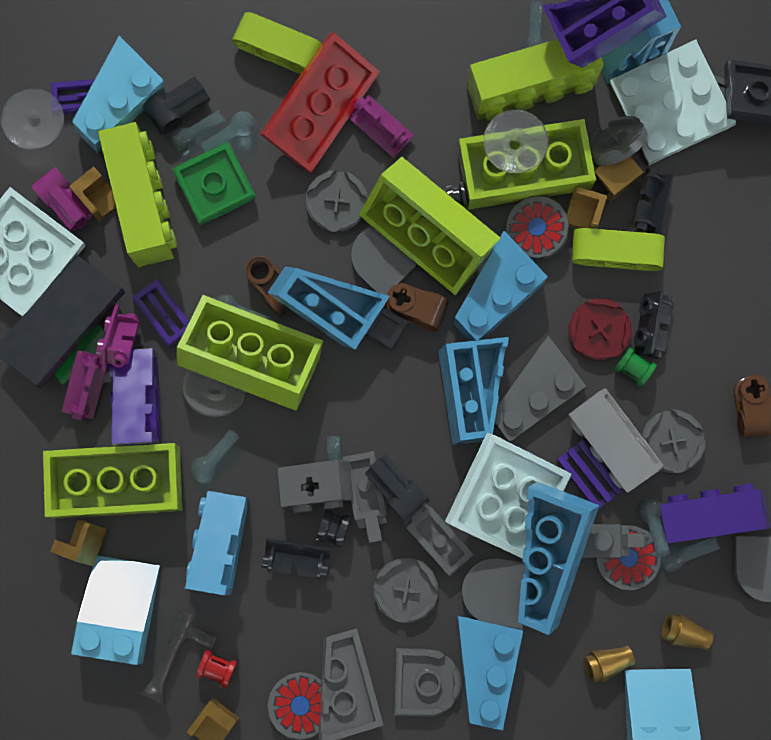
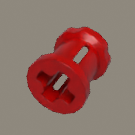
(216, 669)

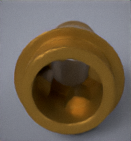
(684, 632)
(607, 663)

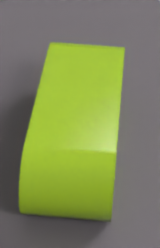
(275, 42)
(618, 249)

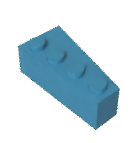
(553, 549)

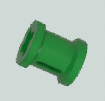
(635, 367)

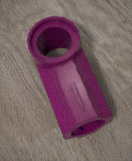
(57, 194)

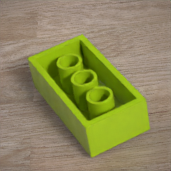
(527, 78)
(563, 168)
(137, 195)
(428, 225)
(249, 352)
(112, 481)

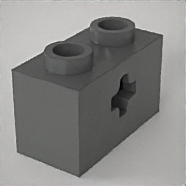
(298, 481)

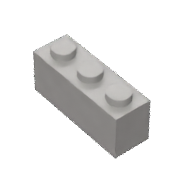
(615, 441)

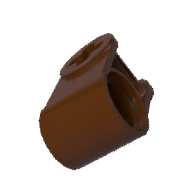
(263, 285)
(419, 306)
(753, 409)

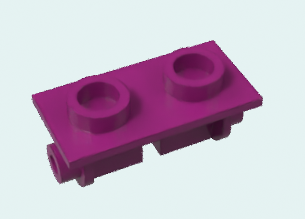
(380, 126)
(115, 346)
(84, 386)

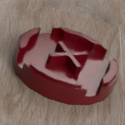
(599, 330)

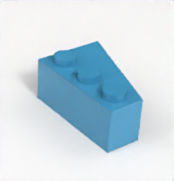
(328, 304)

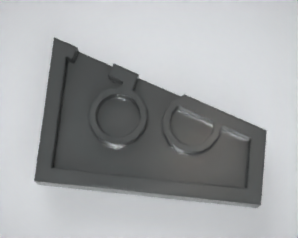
(537, 391)
(347, 691)

